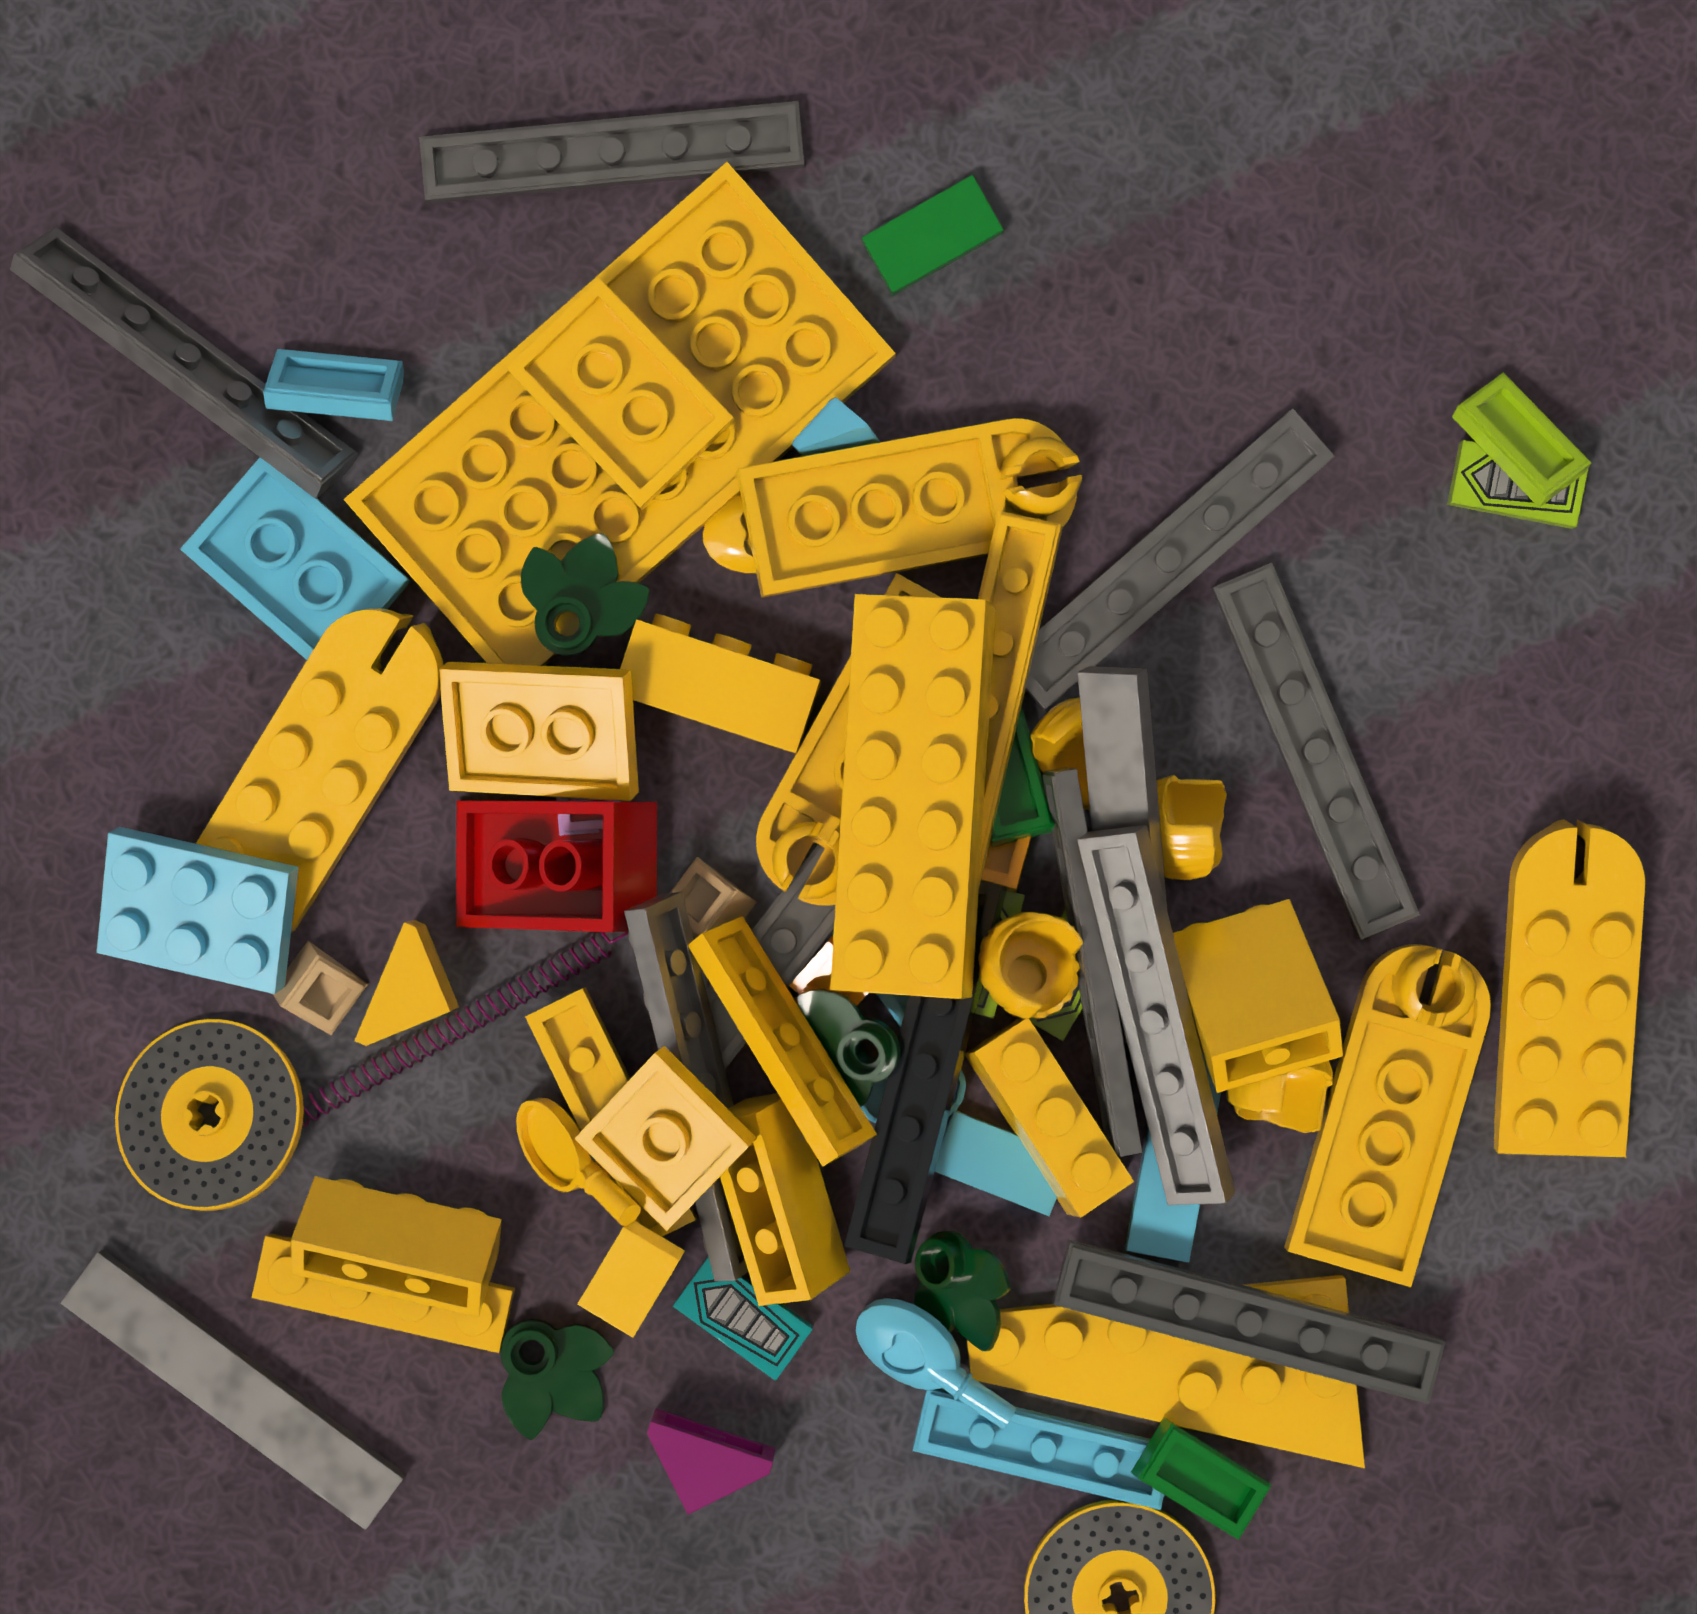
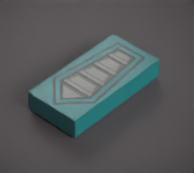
(730, 1312)

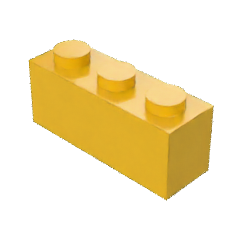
(720, 683)
(1049, 1117)
(782, 1208)
(395, 1245)

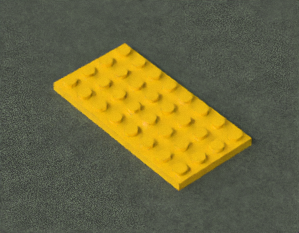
(504, 476)

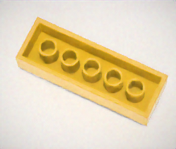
(913, 796)

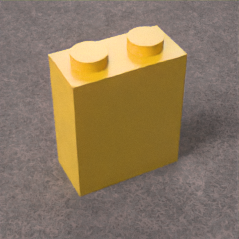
(1257, 996)

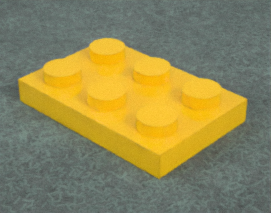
(620, 393)
(539, 730)

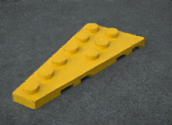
(1188, 1383)

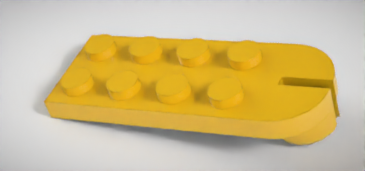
(898, 502)
(330, 748)
(810, 794)
(1569, 995)
(1392, 1115)

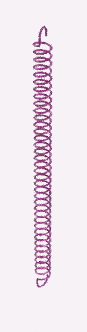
(462, 1023)

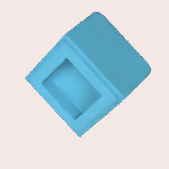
(832, 430)

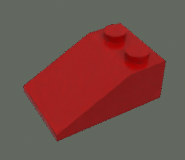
(526, 876)

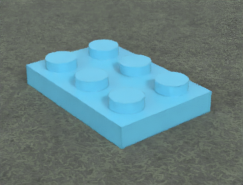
(291, 558)
(197, 909)

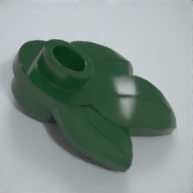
(582, 585)
(842, 1032)
(963, 1291)
(559, 1381)

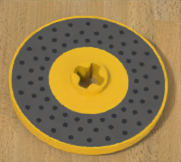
(161, 1120)
(1118, 1544)

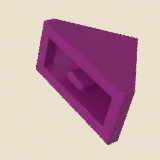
(706, 1460)

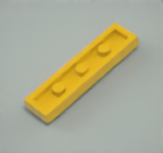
(782, 1040)
(586, 1068)
(278, 1285)

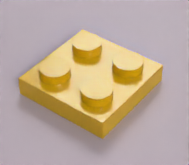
(665, 1138)

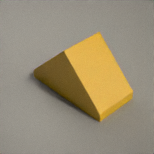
(410, 987)
(631, 1277)

